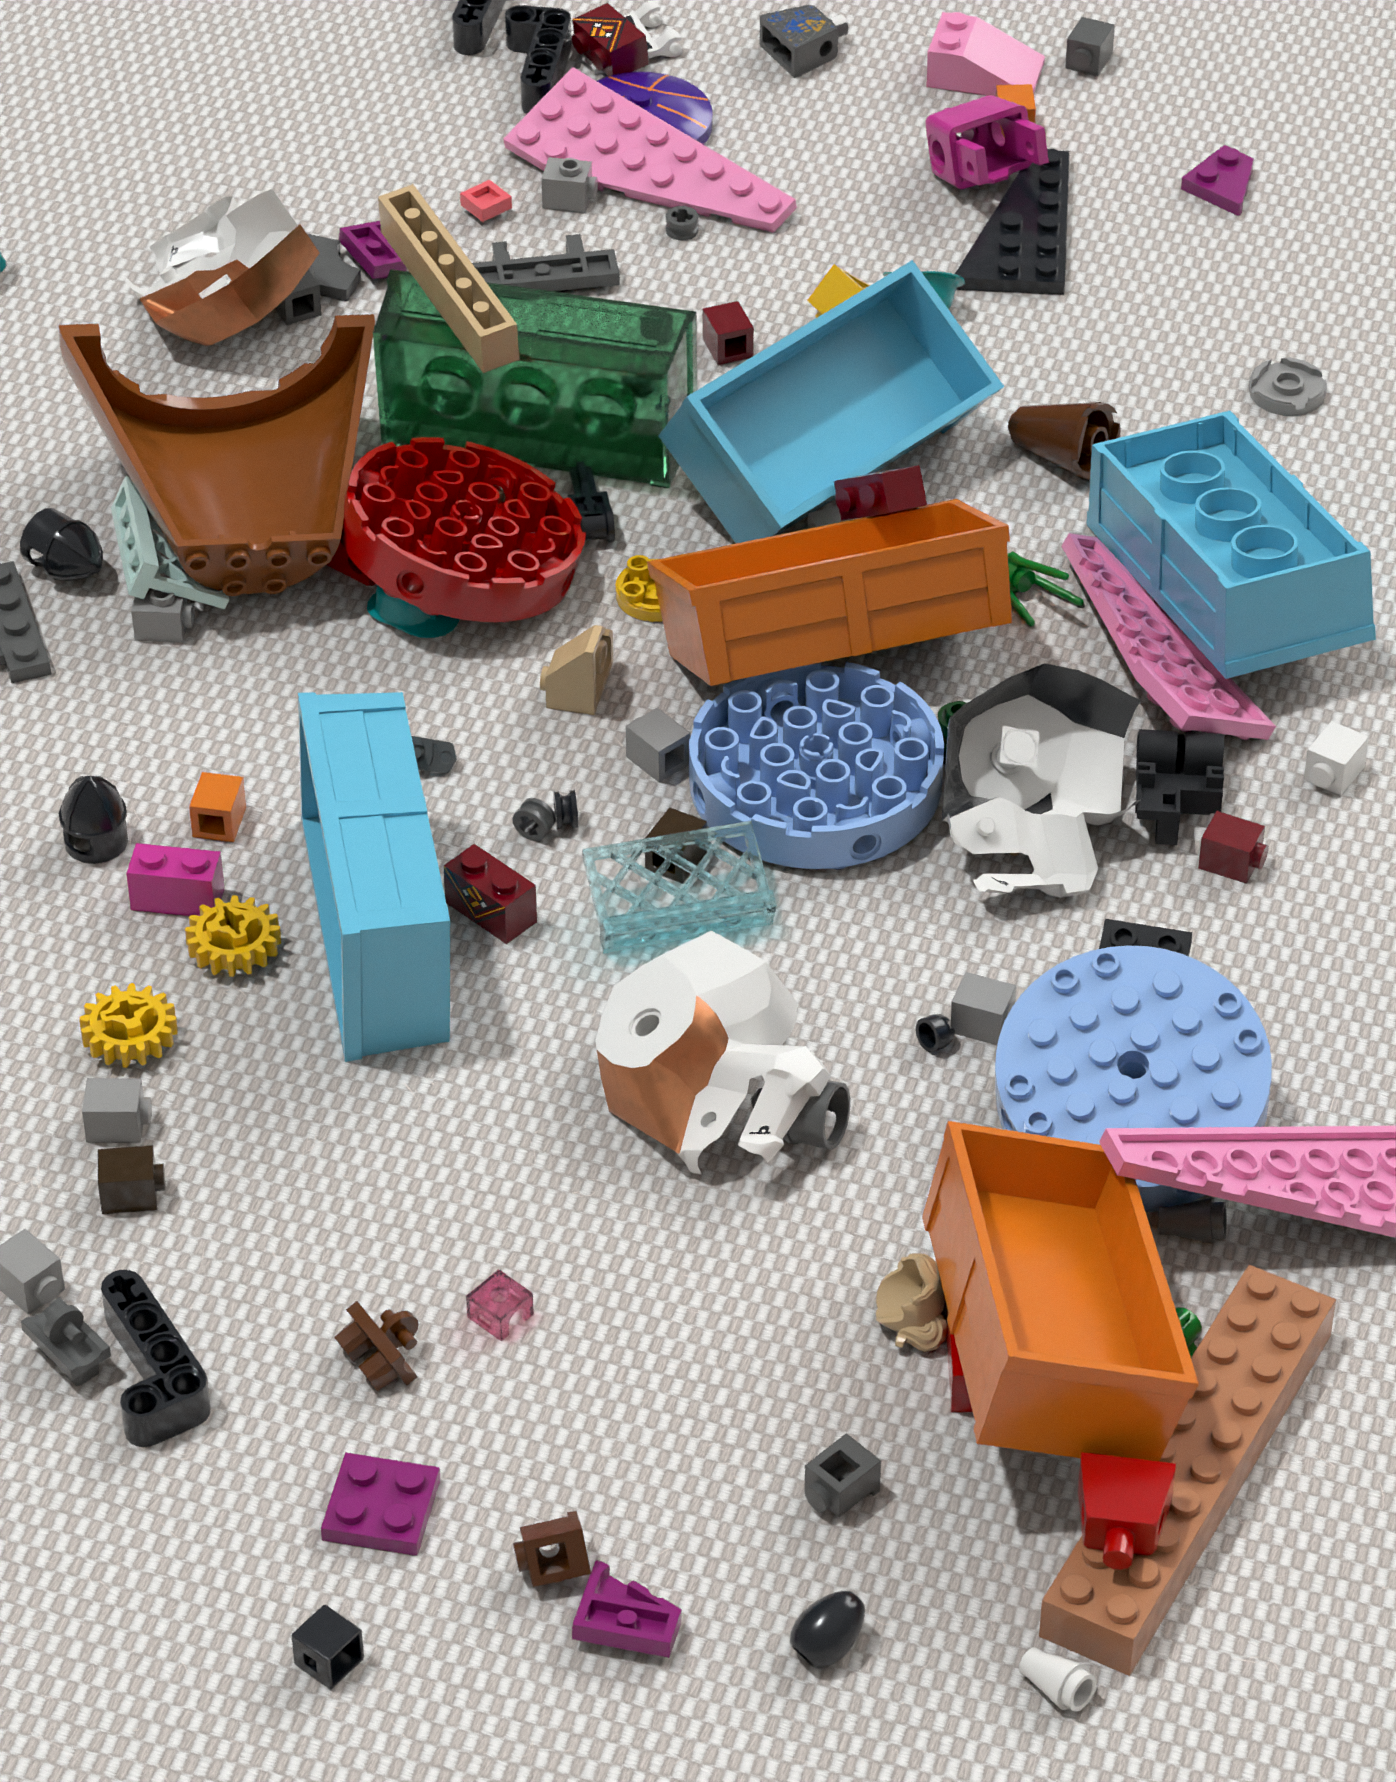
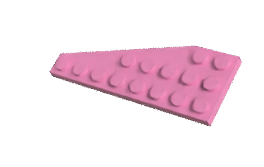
(642, 155)
(1160, 652)
(1303, 1171)

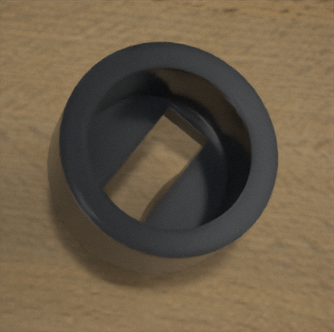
(934, 1032)

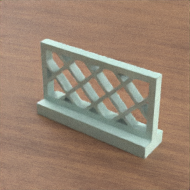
(140, 557)

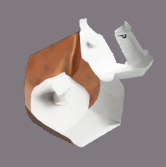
(254, 268)
(689, 1039)

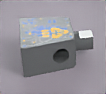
(801, 37)

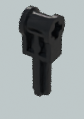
(593, 505)

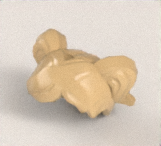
(912, 1303)

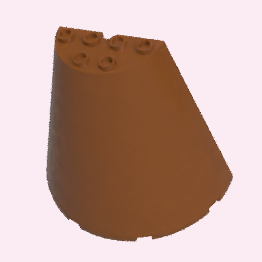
(242, 479)

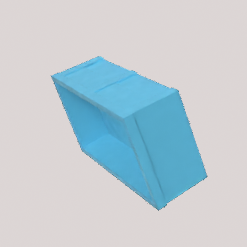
(828, 405)
(1230, 544)
(374, 873)

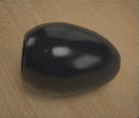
(828, 1628)

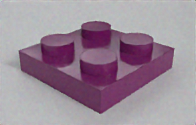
(380, 1504)

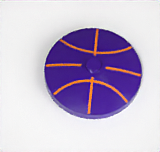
(668, 99)

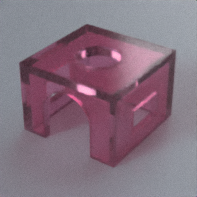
(498, 1313)

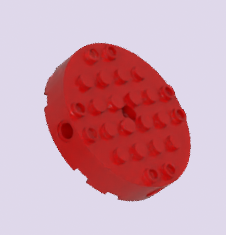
(451, 541)

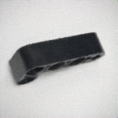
(474, 23)
(547, 40)
(173, 1384)

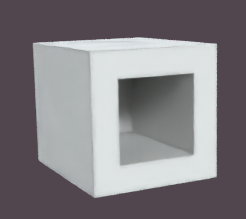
(1336, 758)

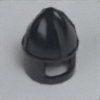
(67, 546)
(97, 813)

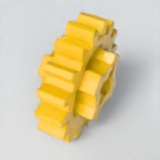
(233, 936)
(128, 1025)

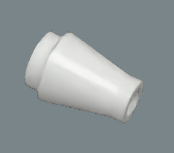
(1060, 1679)

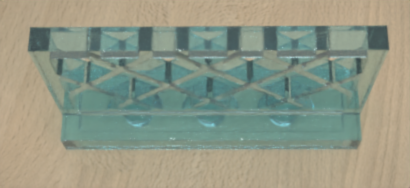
(677, 920)

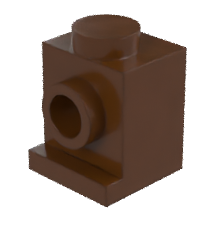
(560, 1563)

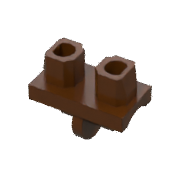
(386, 1363)

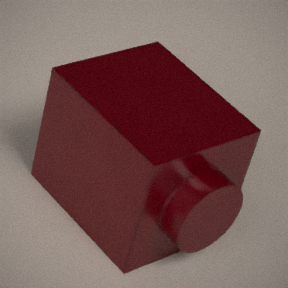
(727, 333)
(1232, 847)

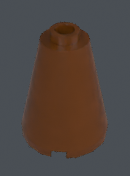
(1064, 432)

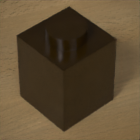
(671, 823)
(129, 1179)

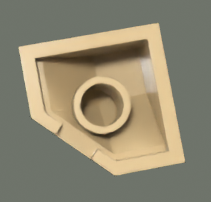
(579, 672)

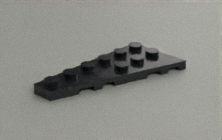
(1025, 236)

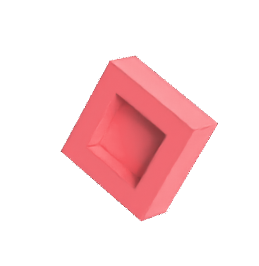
(486, 200)

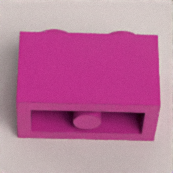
(174, 879)

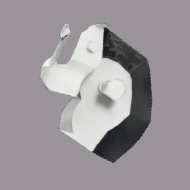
(1031, 772)

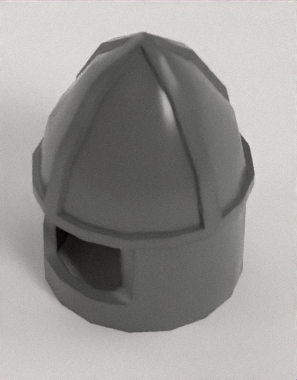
(810, 1123)

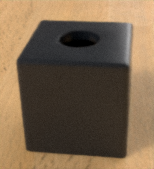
(327, 1646)

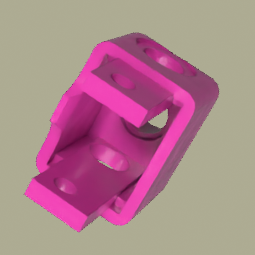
(981, 151)

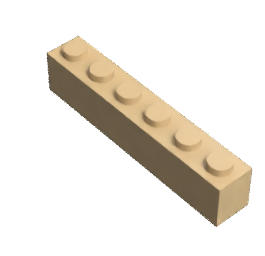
(448, 278)

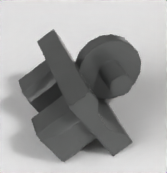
(67, 1340)

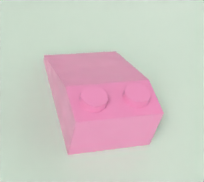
(977, 56)

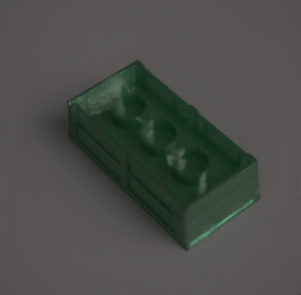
(587, 384)

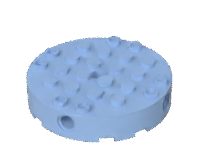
(819, 763)
(1132, 1046)

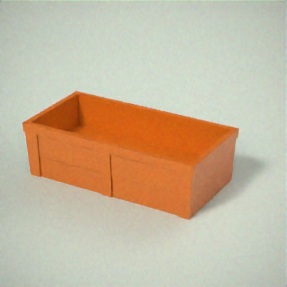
(834, 591)
(1055, 1296)

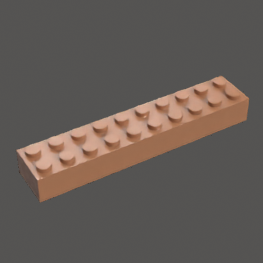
(1246, 1380)

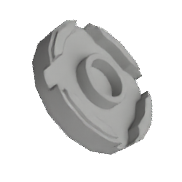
(1287, 387)

